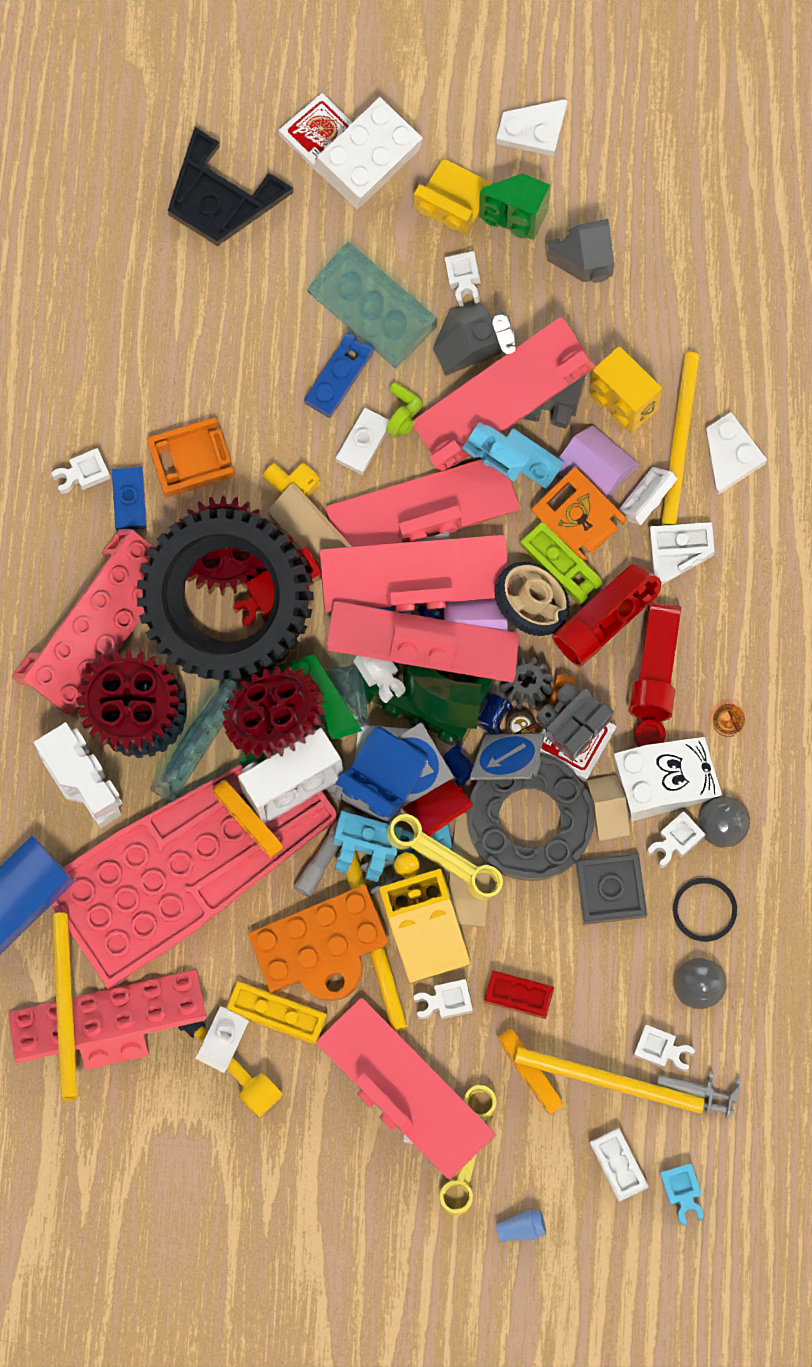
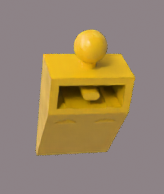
(427, 927)

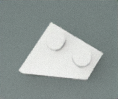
(533, 127)

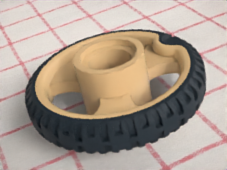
(532, 599)

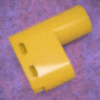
(303, 477)

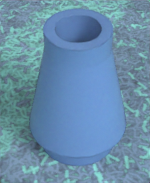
(523, 1226)

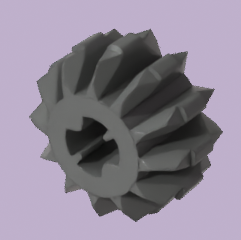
(535, 690)

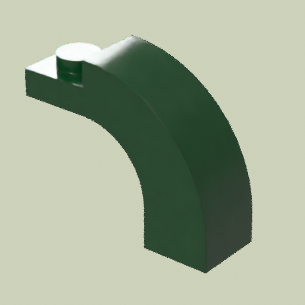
(442, 698)

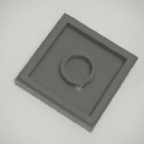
(611, 889)

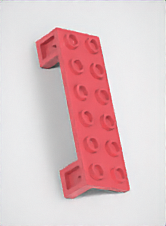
(504, 392)
(93, 627)

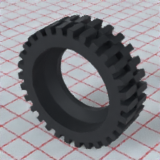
(166, 581)

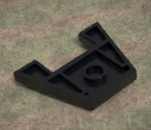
(213, 204)

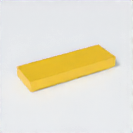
(277, 1013)

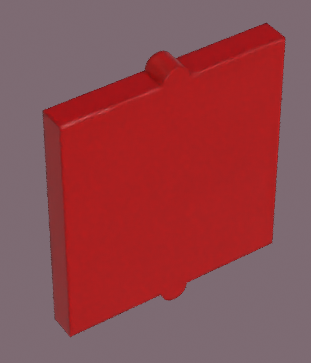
(438, 807)

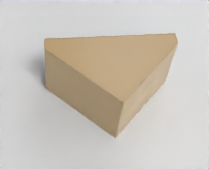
(609, 808)

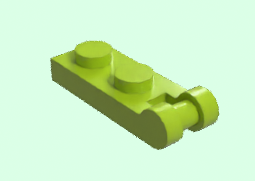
(561, 562)

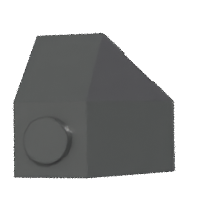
(584, 252)
(466, 338)

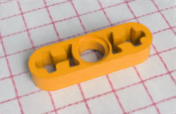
(247, 819)
(533, 1077)

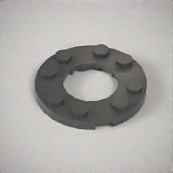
(540, 862)

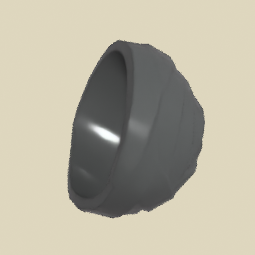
(724, 822)
(700, 983)

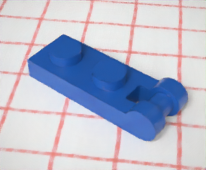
(339, 375)

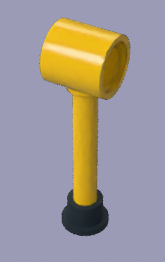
(258, 1092)

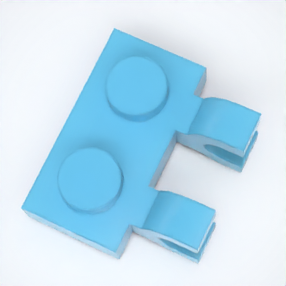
(365, 836)

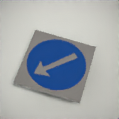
(508, 757)
(436, 770)

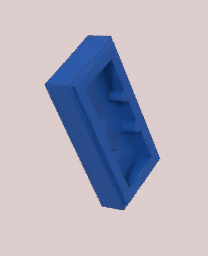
(129, 498)

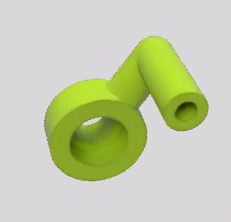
(401, 421)

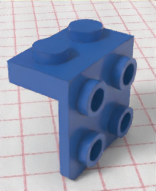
(383, 773)

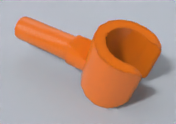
(561, 680)

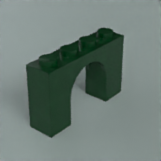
(404, 707)

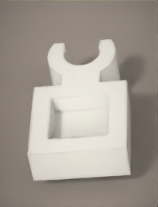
(463, 274)
(86, 470)
(380, 673)
(679, 837)
(450, 1000)
(658, 1047)

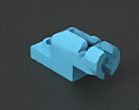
(513, 455)

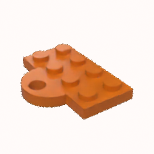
(321, 944)

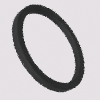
(708, 881)

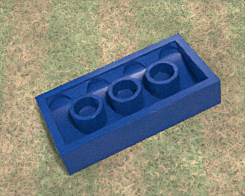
(28, 887)

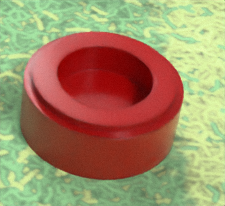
(649, 732)

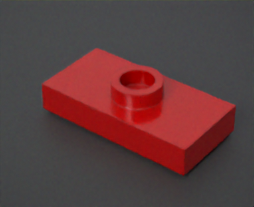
(519, 994)

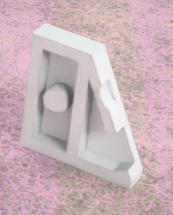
(731, 452)
(679, 548)

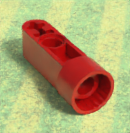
(606, 614)
(652, 694)

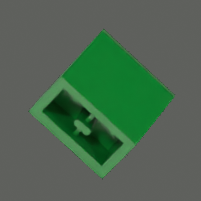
(515, 205)

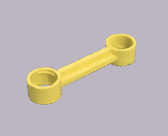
(444, 857)
(464, 1176)

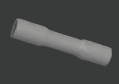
(316, 868)

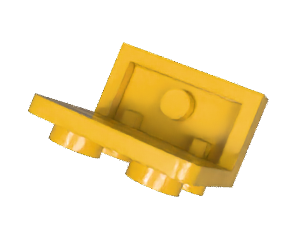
(451, 196)

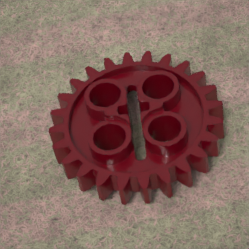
(229, 571)
(273, 712)
(126, 728)

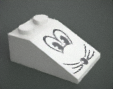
(666, 777)

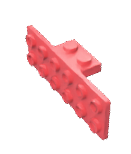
(425, 506)
(413, 573)
(423, 641)
(111, 1022)
(405, 1089)

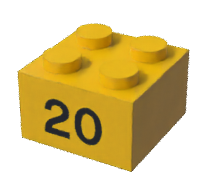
(625, 390)

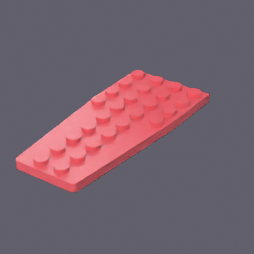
(173, 876)

